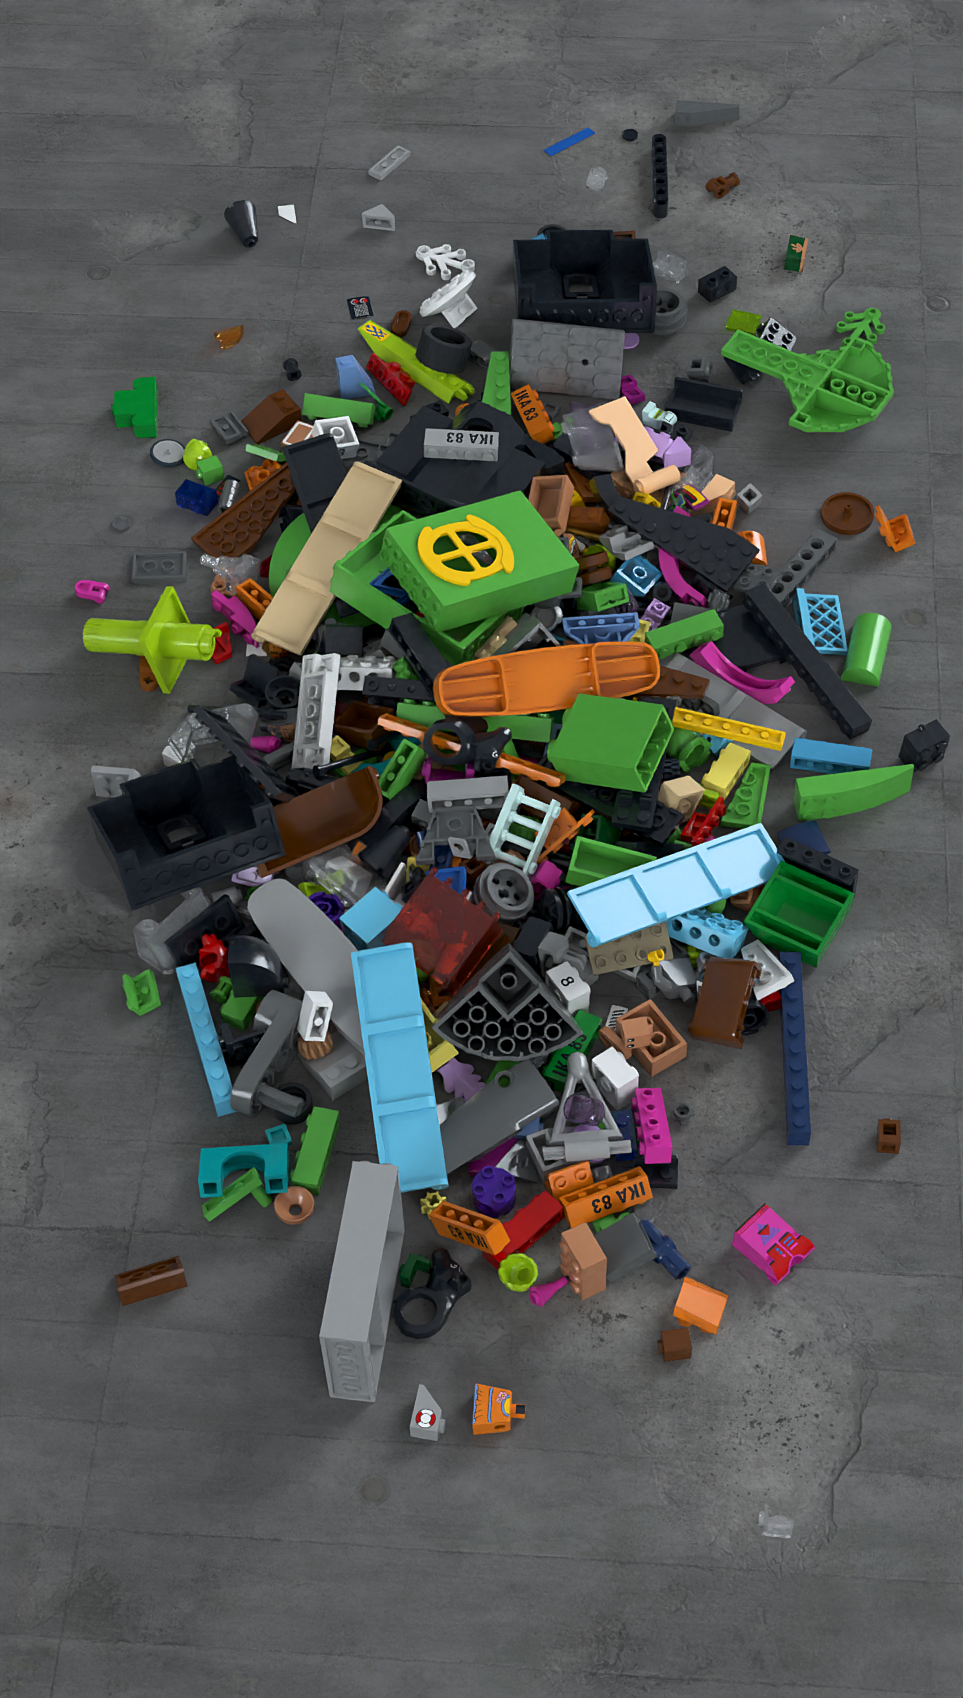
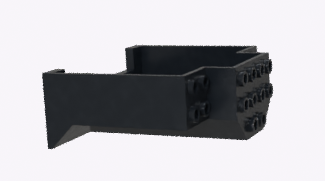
(614, 268)
(447, 484)
(218, 800)

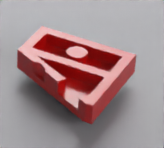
(222, 645)

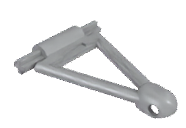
(584, 1144)

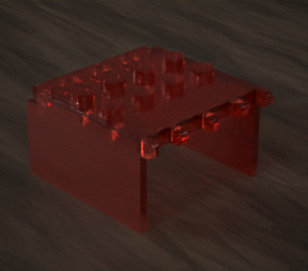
(444, 931)

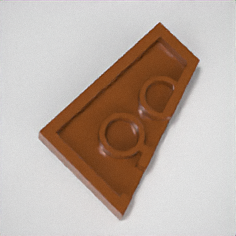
(580, 483)

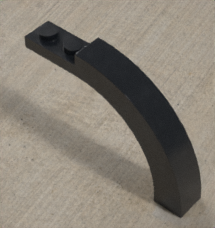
(606, 494)
(396, 811)

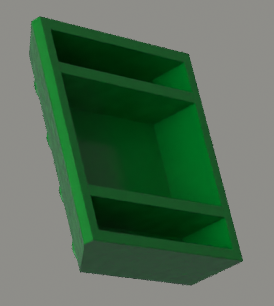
(799, 913)

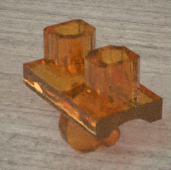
(432, 995)

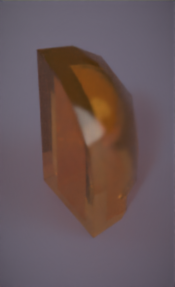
(229, 336)

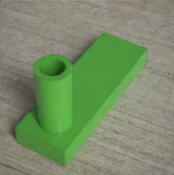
(248, 1183)

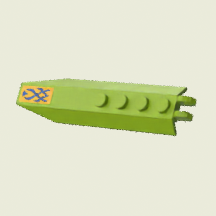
(394, 349)

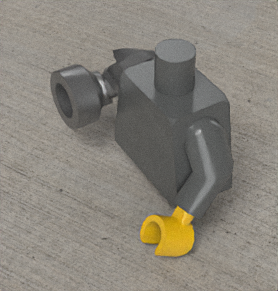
(676, 976)

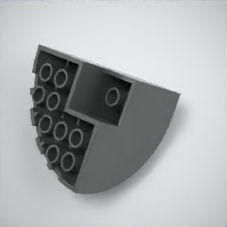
(506, 1013)

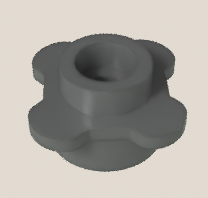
(682, 1108)

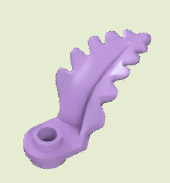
(459, 1077)

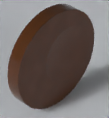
(847, 513)

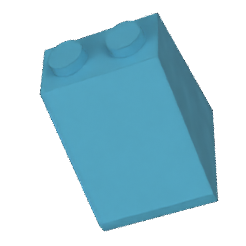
(369, 919)

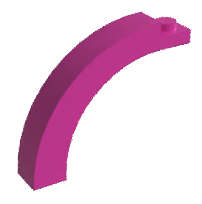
(672, 575)
(762, 690)

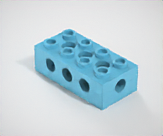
(708, 934)

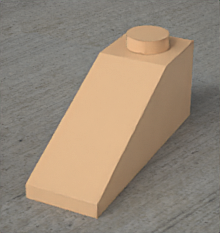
(717, 488)

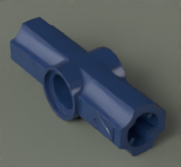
(666, 1252)

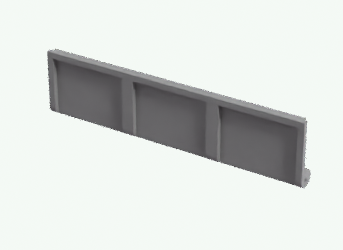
(741, 707)

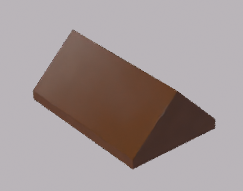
(545, 794)
(150, 1280)

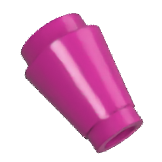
(266, 743)

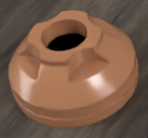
(298, 1197)

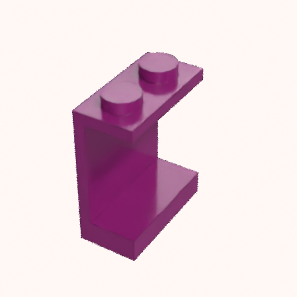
(435, 774)

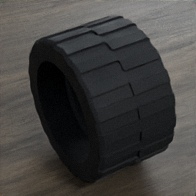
(443, 349)

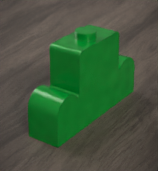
(138, 407)

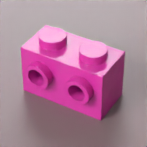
(545, 877)

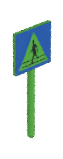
(679, 501)

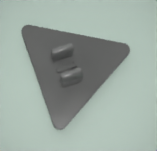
(519, 1163)

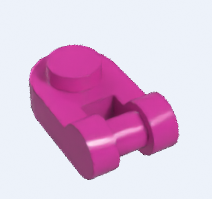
(87, 588)

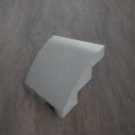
(624, 543)

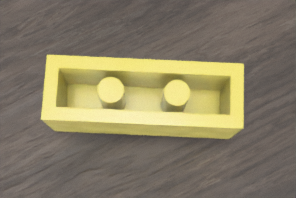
(727, 769)

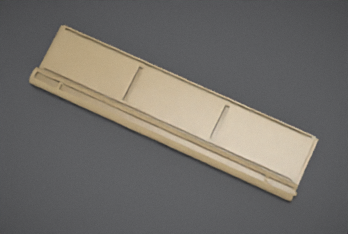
(306, 589)

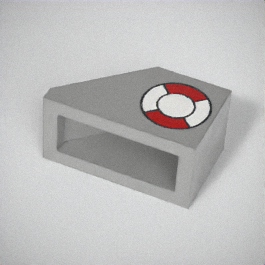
(426, 1417)

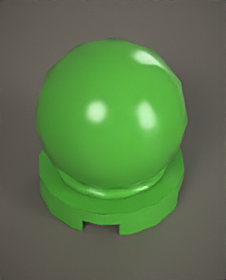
(688, 748)

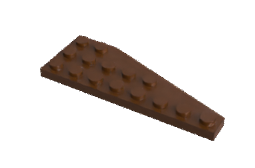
(248, 519)

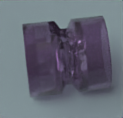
(584, 1110)

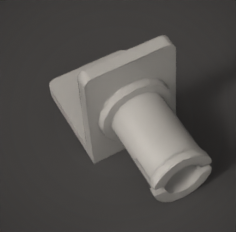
(463, 850)

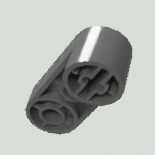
(270, 1059)

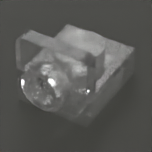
(775, 1526)

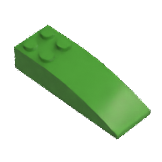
(849, 791)

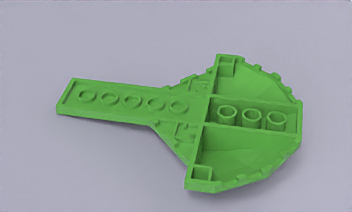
(826, 388)

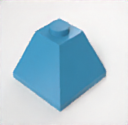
(638, 575)

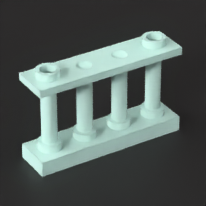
(509, 815)

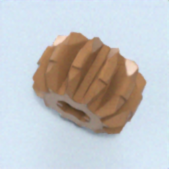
(315, 1049)

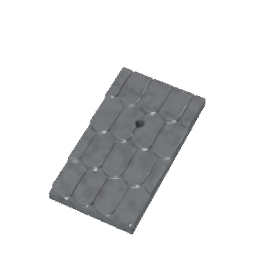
(552, 355)

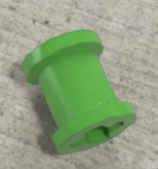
(222, 990)

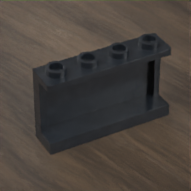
(705, 403)
(819, 864)

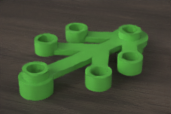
(870, 315)

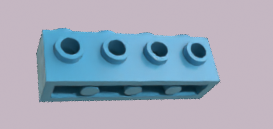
(829, 757)

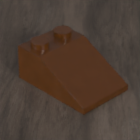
(272, 417)

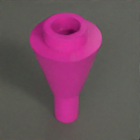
(542, 1293)

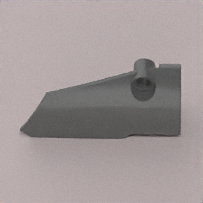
(496, 1114)

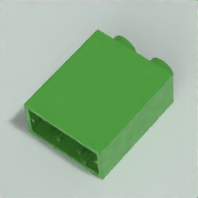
(611, 742)

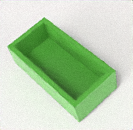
(599, 860)

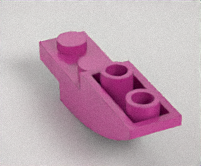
(236, 612)

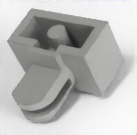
(555, 951)

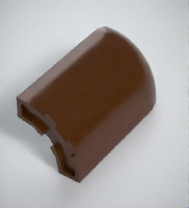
(326, 818)

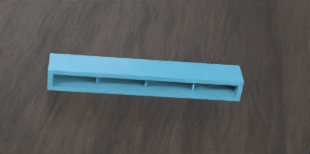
(206, 1038)

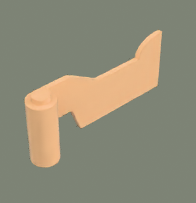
(637, 446)

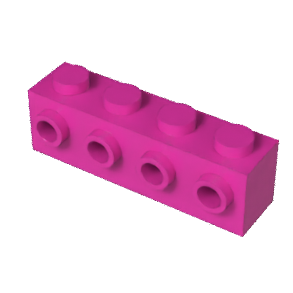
(652, 1125)

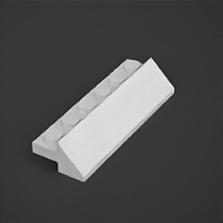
(315, 710)

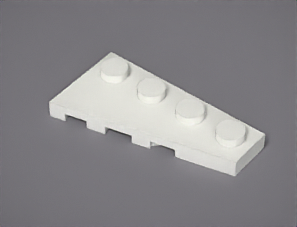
(773, 974)

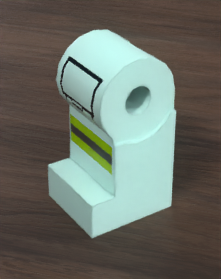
(654, 416)

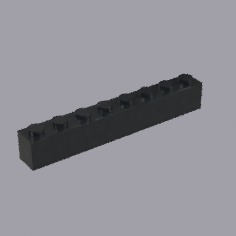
(425, 658)

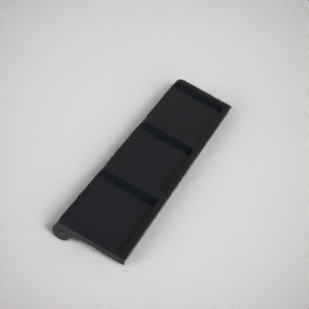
(317, 477)

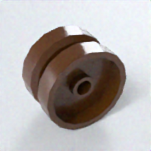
(590, 568)

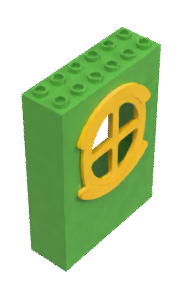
(525, 551)

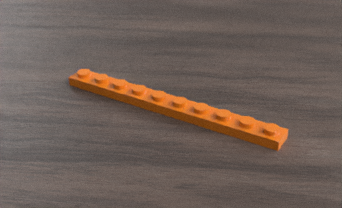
(446, 741)

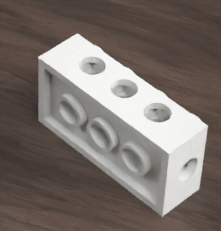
(354, 669)

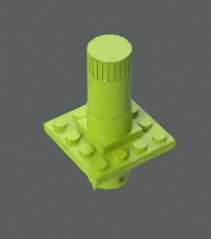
(163, 639)

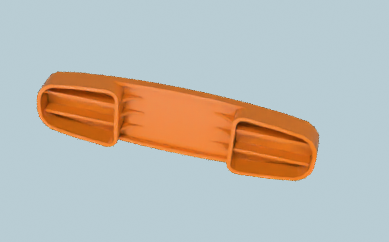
(545, 678)

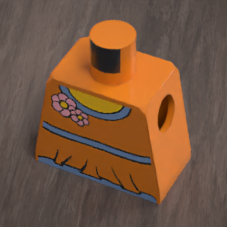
(494, 1410)

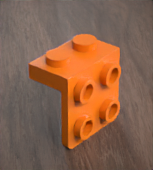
(897, 530)

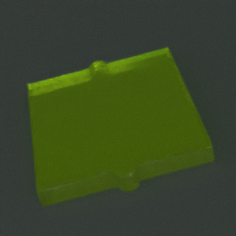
(743, 321)

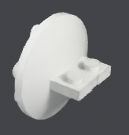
(452, 300)

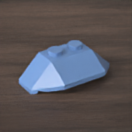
(601, 628)

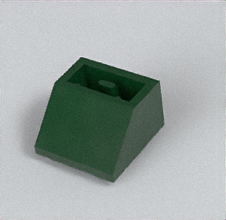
(600, 830)

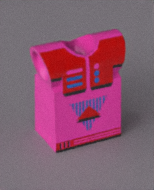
(771, 1243)

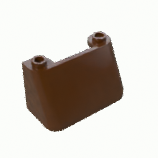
(724, 1001)

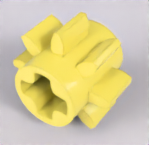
(431, 1202)

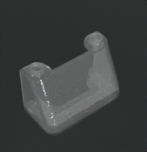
(592, 442)
(192, 733)
(342, 874)
(151, 935)

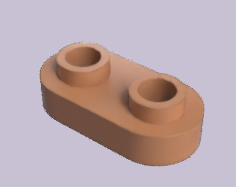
(610, 1038)

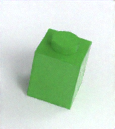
(209, 470)

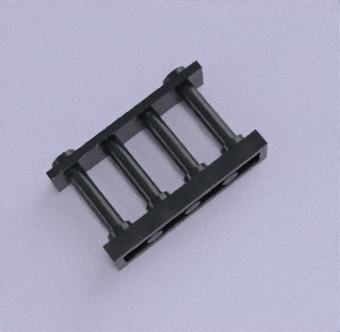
(390, 691)

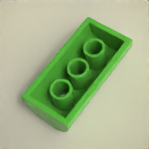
(867, 649)

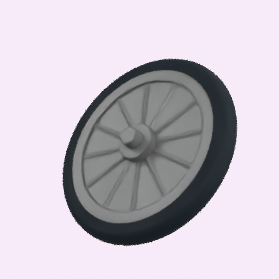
(167, 452)

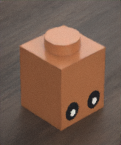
(635, 1032)

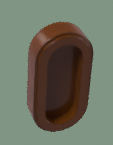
(401, 323)

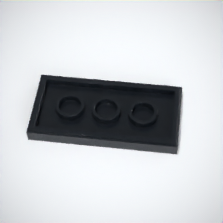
(217, 919)

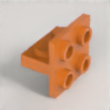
(569, 1179)

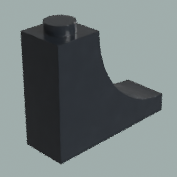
(650, 848)

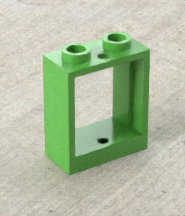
(596, 596)

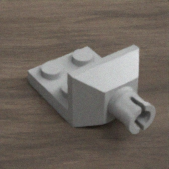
(107, 779)

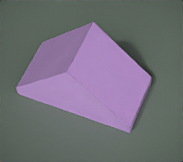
(678, 454)

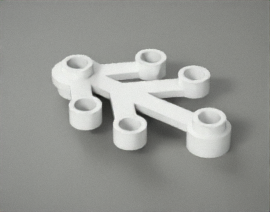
(425, 254)

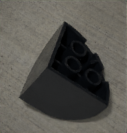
(254, 967)

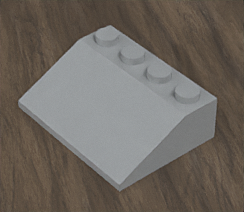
(339, 1069)

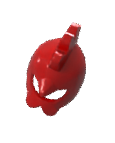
(213, 959)

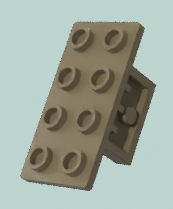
(629, 950)

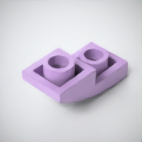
(655, 613)

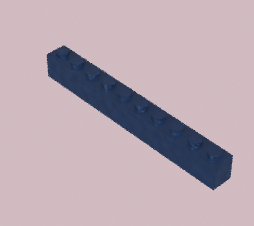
(794, 1054)

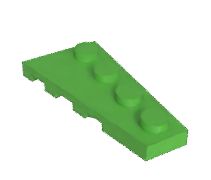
(749, 799)

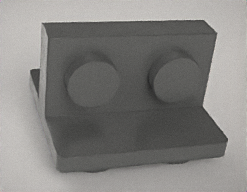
(757, 575)

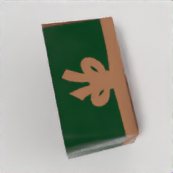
(796, 253)

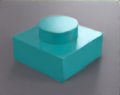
(278, 1135)

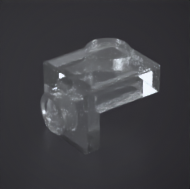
(596, 179)

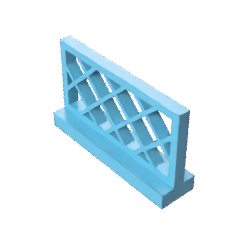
(802, 613)

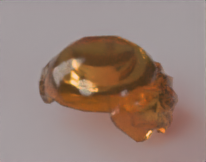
(273, 650)

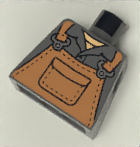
(282, 728)

